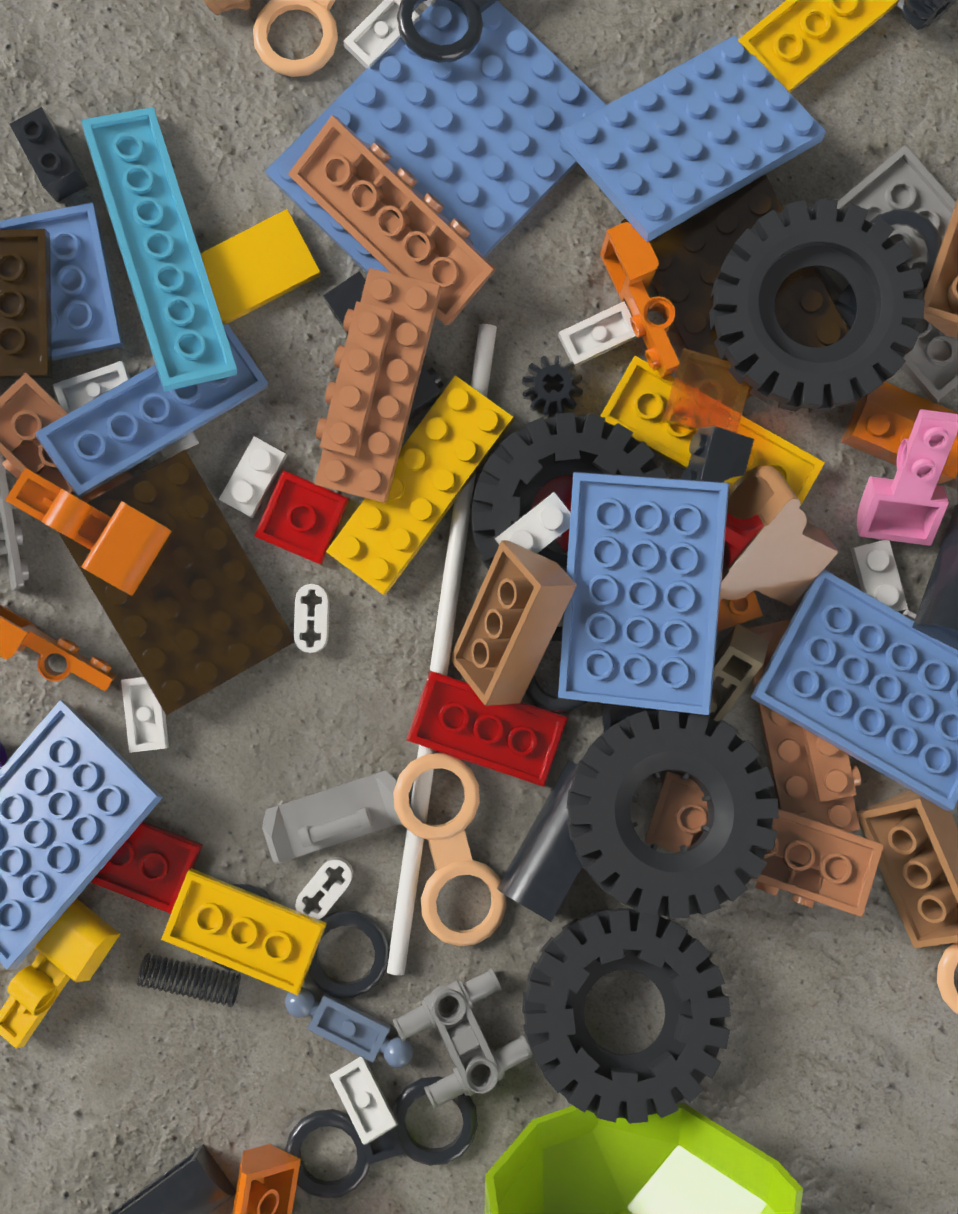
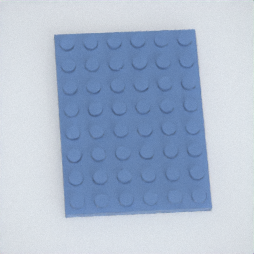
(466, 129)

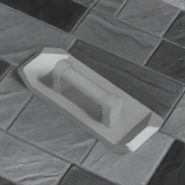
(330, 816)

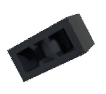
(48, 154)

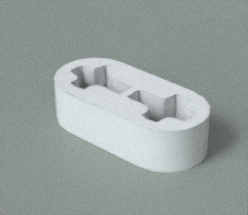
(302, 618)
(318, 883)

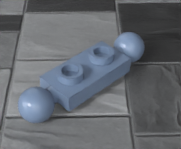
(349, 1027)

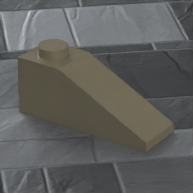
(734, 668)

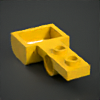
(68, 950)

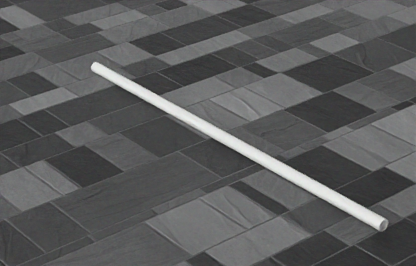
(439, 664)

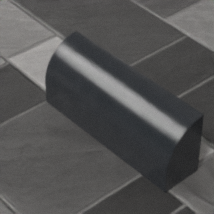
(939, 605)
(547, 857)
(188, 1187)

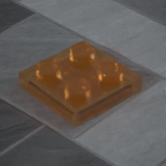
(705, 394)

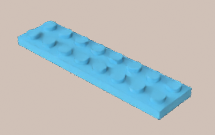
(159, 249)

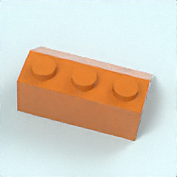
(886, 419)
(266, 1181)

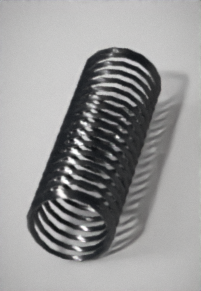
(230, 1000)

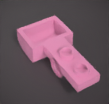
(912, 502)

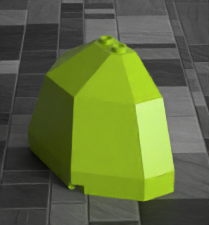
(652, 1167)

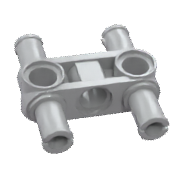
(463, 1039)

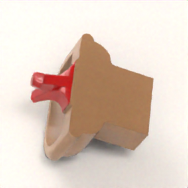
(770, 540)

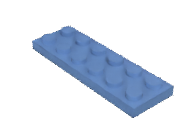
(141, 420)

